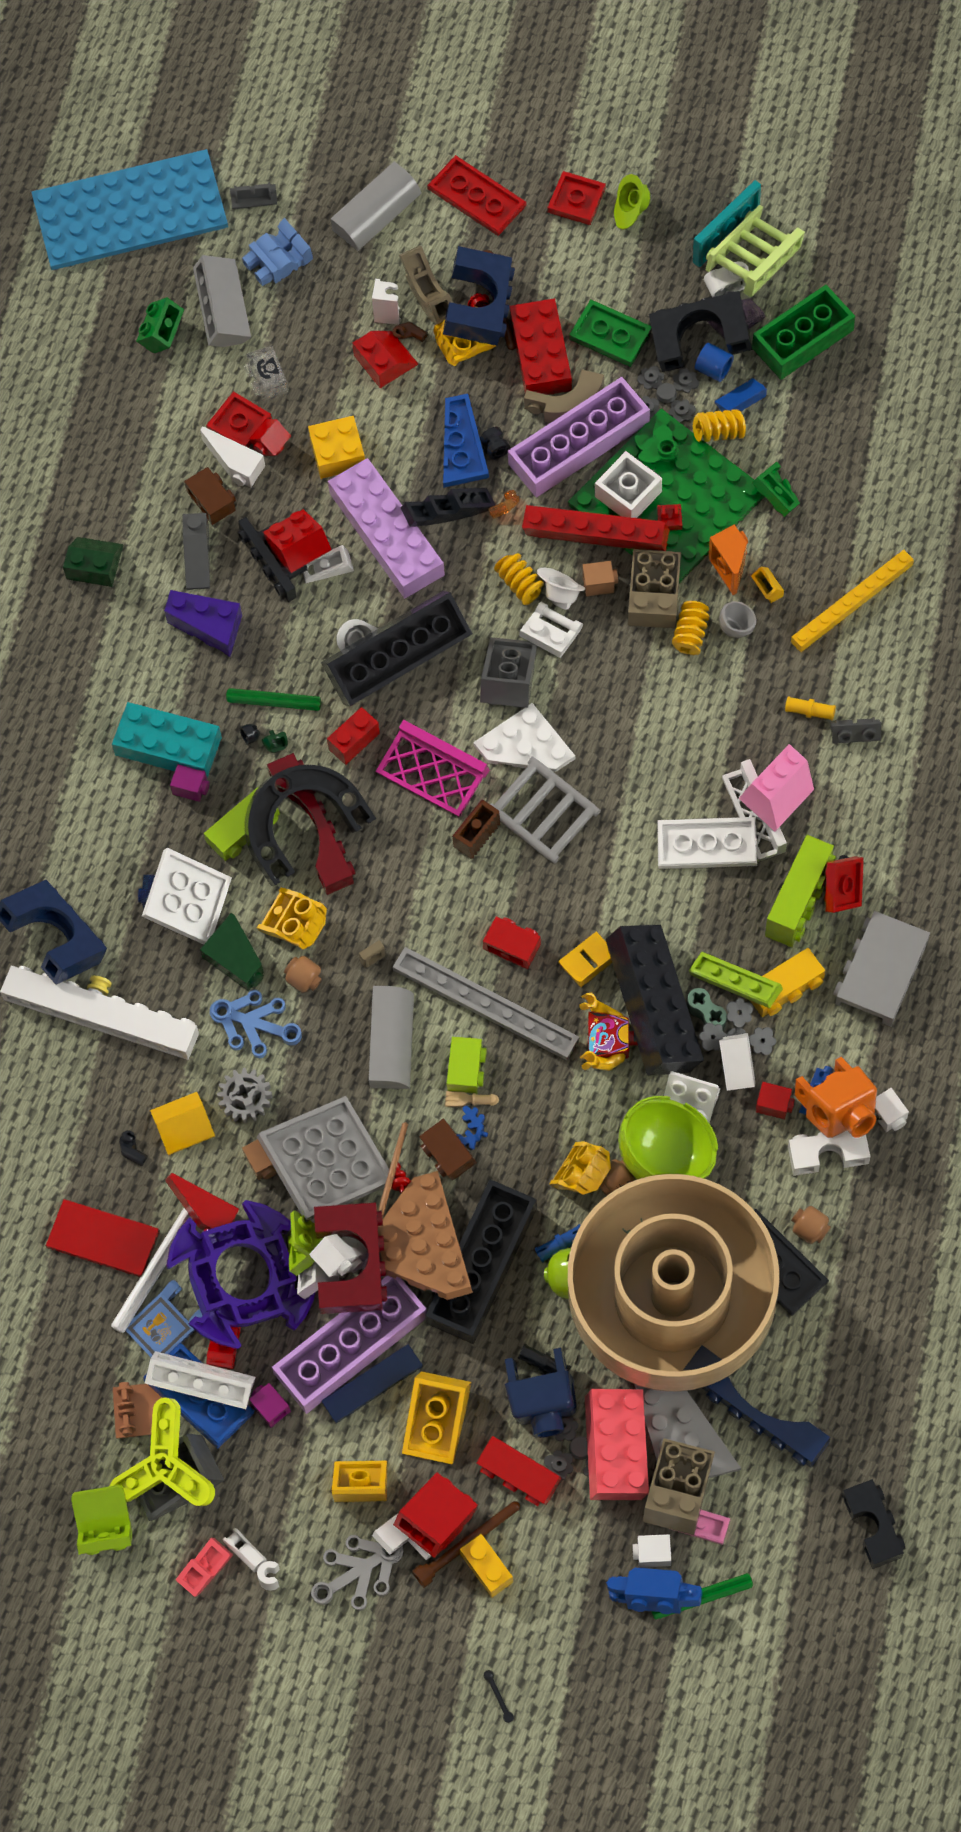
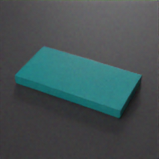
(725, 222)

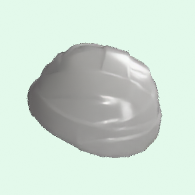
(737, 619)

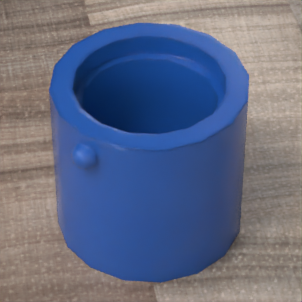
(714, 362)

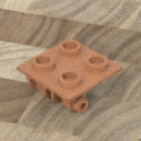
(133, 1409)

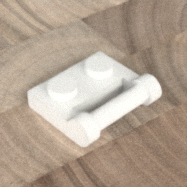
(548, 636)

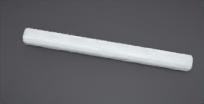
(148, 1278)

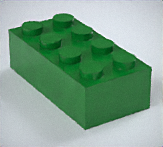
(803, 332)

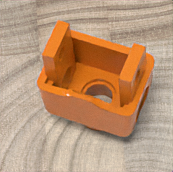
(840, 1102)

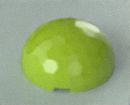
(666, 1139)

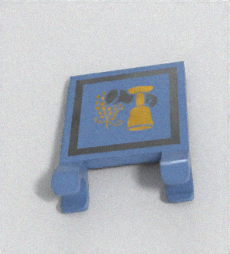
(160, 1324)

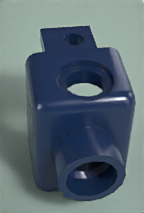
(542, 1398)

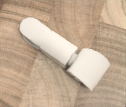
(254, 1560)

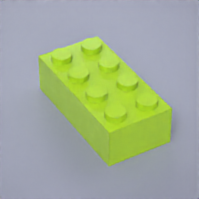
(799, 892)

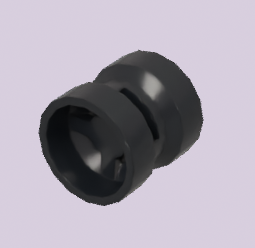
(494, 441)

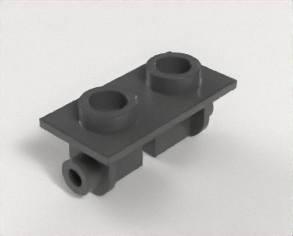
(253, 196)
(863, 731)

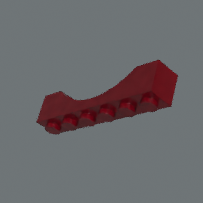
(330, 866)

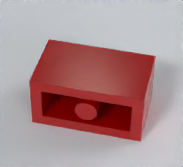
(353, 735)
(512, 942)

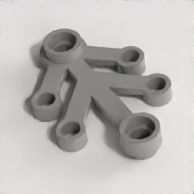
(360, 1569)

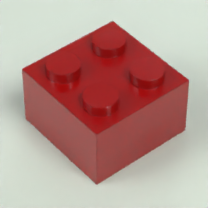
(297, 540)

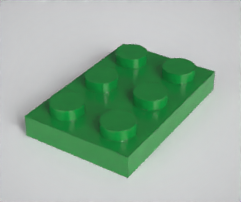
(610, 333)

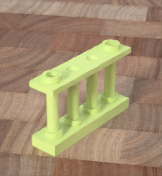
(765, 267)

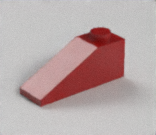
(201, 1205)

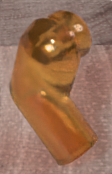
(506, 506)

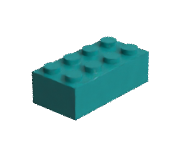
(165, 739)

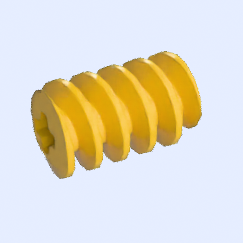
(719, 425)
(518, 578)
(690, 627)

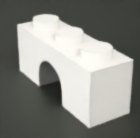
(806, 1150)
(340, 1255)

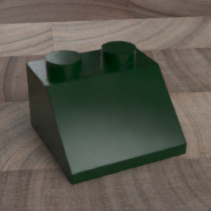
(92, 561)

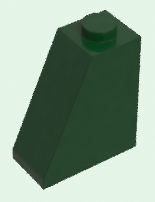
(233, 954)

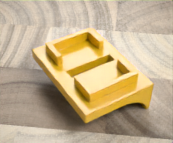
(578, 967)

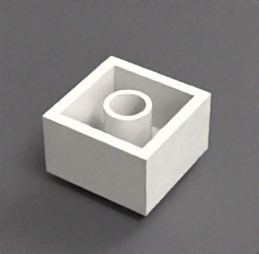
(628, 486)

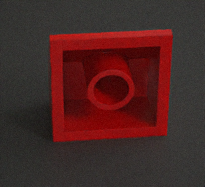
(383, 356)

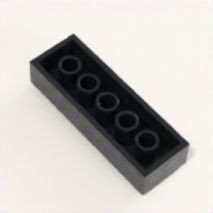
(396, 648)
(654, 999)
(487, 1253)

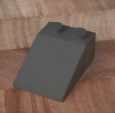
(508, 672)
(196, 1454)

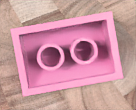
(779, 788)

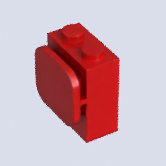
(435, 1515)

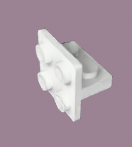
(693, 1091)

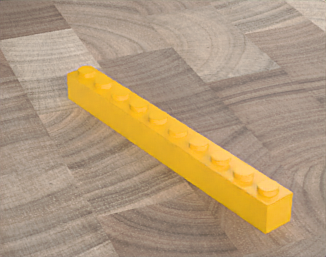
(852, 601)

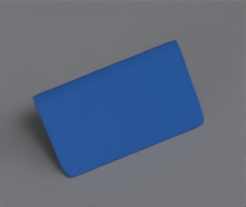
(742, 396)

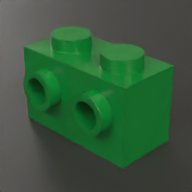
(160, 325)

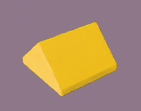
(182, 1123)
(359, 1481)

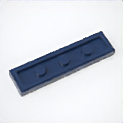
(372, 1383)

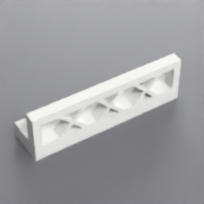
(775, 837)
(199, 1380)

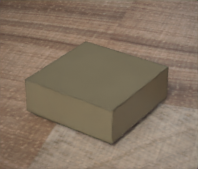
(372, 954)

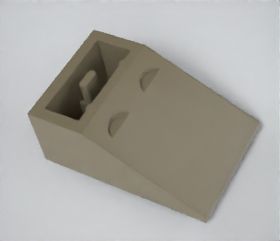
(654, 588)
(678, 1486)

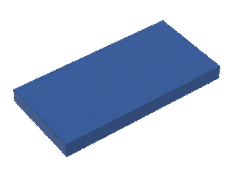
(212, 1419)

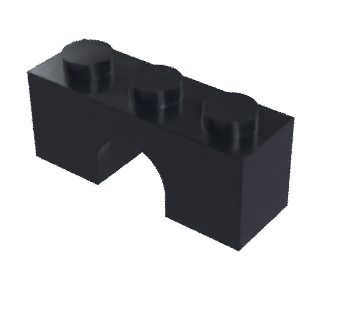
(866, 1501)

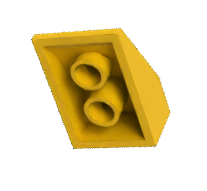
(436, 1417)

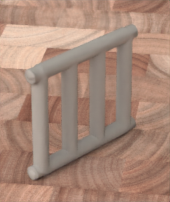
(552, 781)

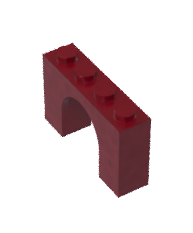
(366, 1289)

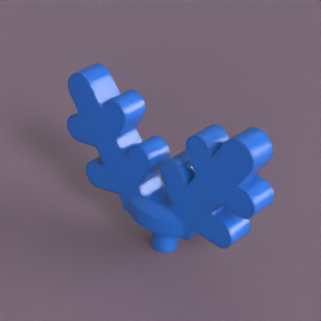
(476, 1123)

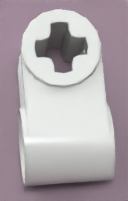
(722, 280)

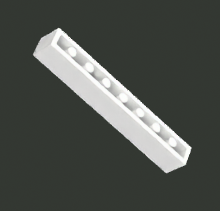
(100, 1012)

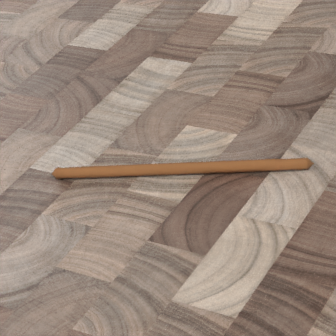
(395, 1159)

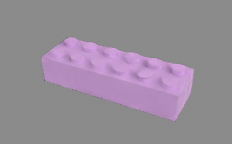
(578, 437)
(384, 529)
(348, 1345)

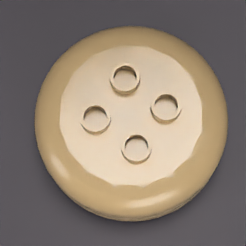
(677, 1281)

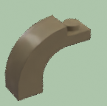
(424, 285)
(555, 406)

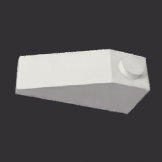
(238, 461)

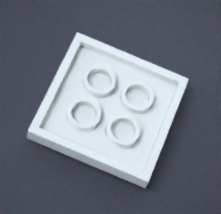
(186, 896)

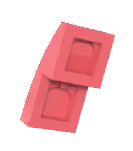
(204, 1567)

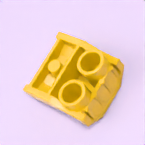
(456, 348)
(294, 918)
(583, 1169)

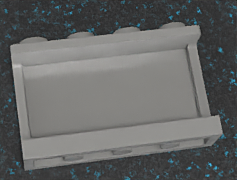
(882, 966)

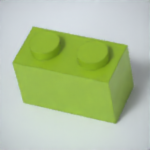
(465, 1064)

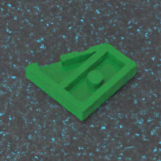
(776, 490)

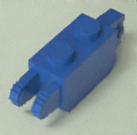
(654, 1591)

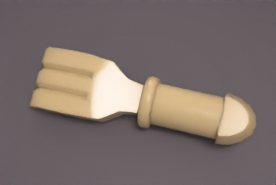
(461, 1099)

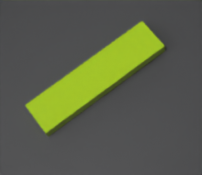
(735, 979)

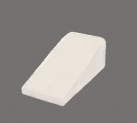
(330, 564)

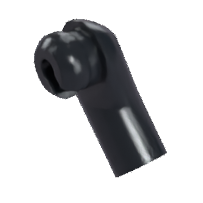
(129, 1149)

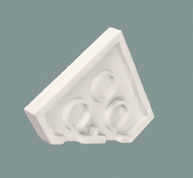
(521, 738)

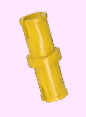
(810, 708)

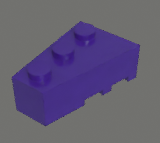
(205, 618)

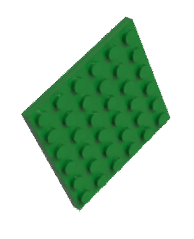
(700, 479)

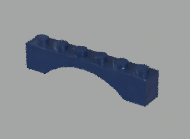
(798, 1438)

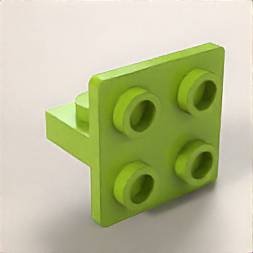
(301, 1243)

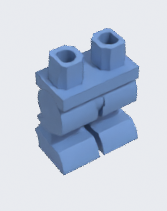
(277, 254)

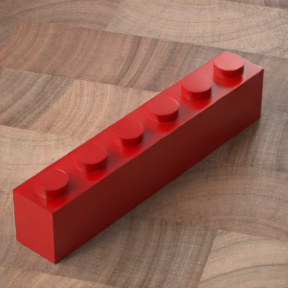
(595, 528)

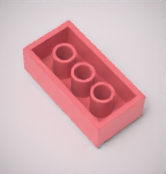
(616, 1444)

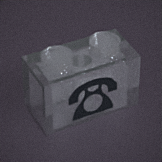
(267, 374)

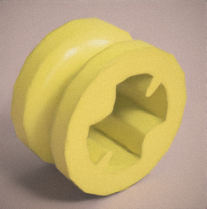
(100, 984)

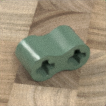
(707, 1009)

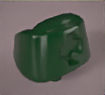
(275, 742)

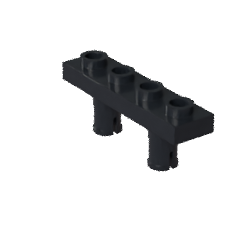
(271, 567)

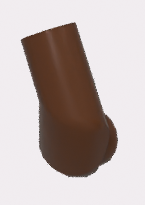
(409, 330)

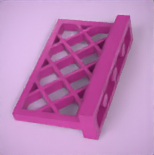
(442, 750)

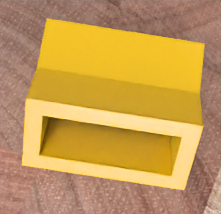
(762, 573)

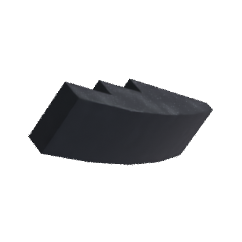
(449, 507)

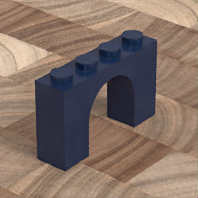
(492, 273)
(46, 905)

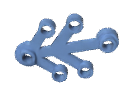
(252, 1021)

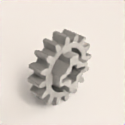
(235, 1099)

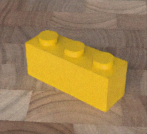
(795, 976)

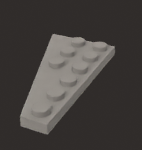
(679, 1419)

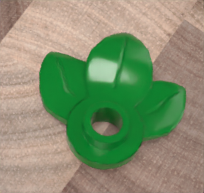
(654, 444)

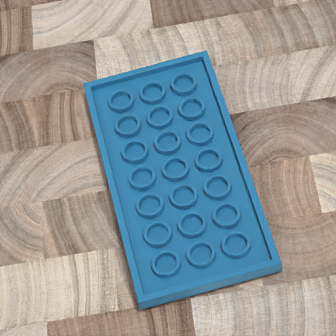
(129, 209)

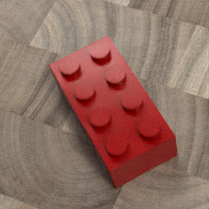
(540, 347)

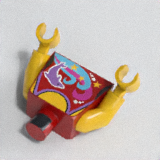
(607, 1035)

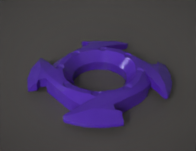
(219, 1308)

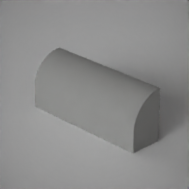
(375, 206)
(221, 301)
(391, 1037)

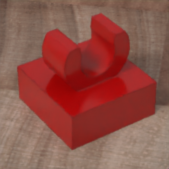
(671, 515)

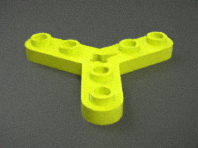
(165, 1447)

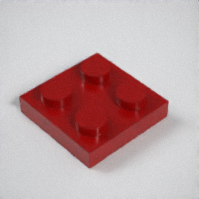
(576, 198)
(238, 419)
(844, 884)

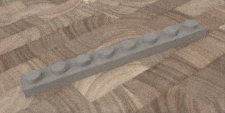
(486, 1003)

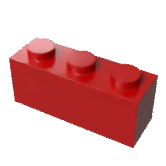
(518, 1471)

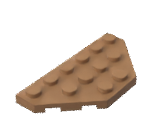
(423, 1241)

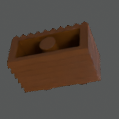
(476, 829)

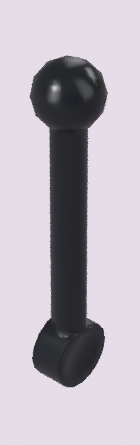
(508, 1716)

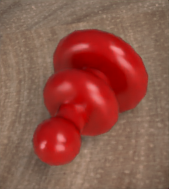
(400, 1181)

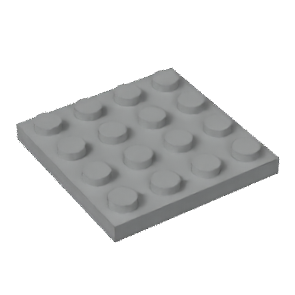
(325, 1157)

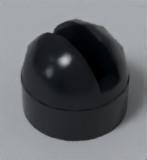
(251, 732)

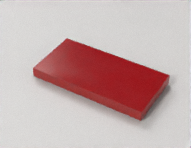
(476, 195)
(102, 1238)

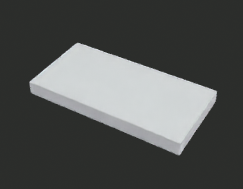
(707, 843)

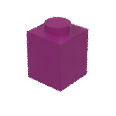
(189, 783)
(269, 1404)

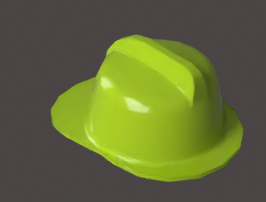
(631, 201)

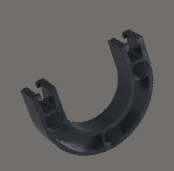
(267, 799)

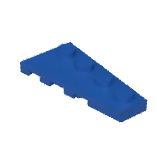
(462, 445)

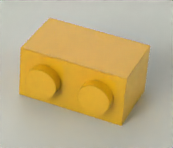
(486, 1565)

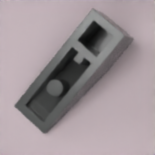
(196, 551)

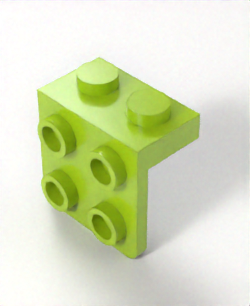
(102, 1520)

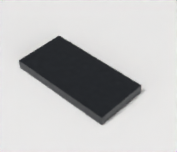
(797, 1275)

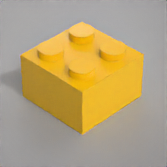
(336, 446)

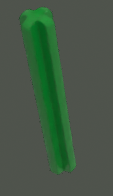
(273, 699)
(718, 1591)

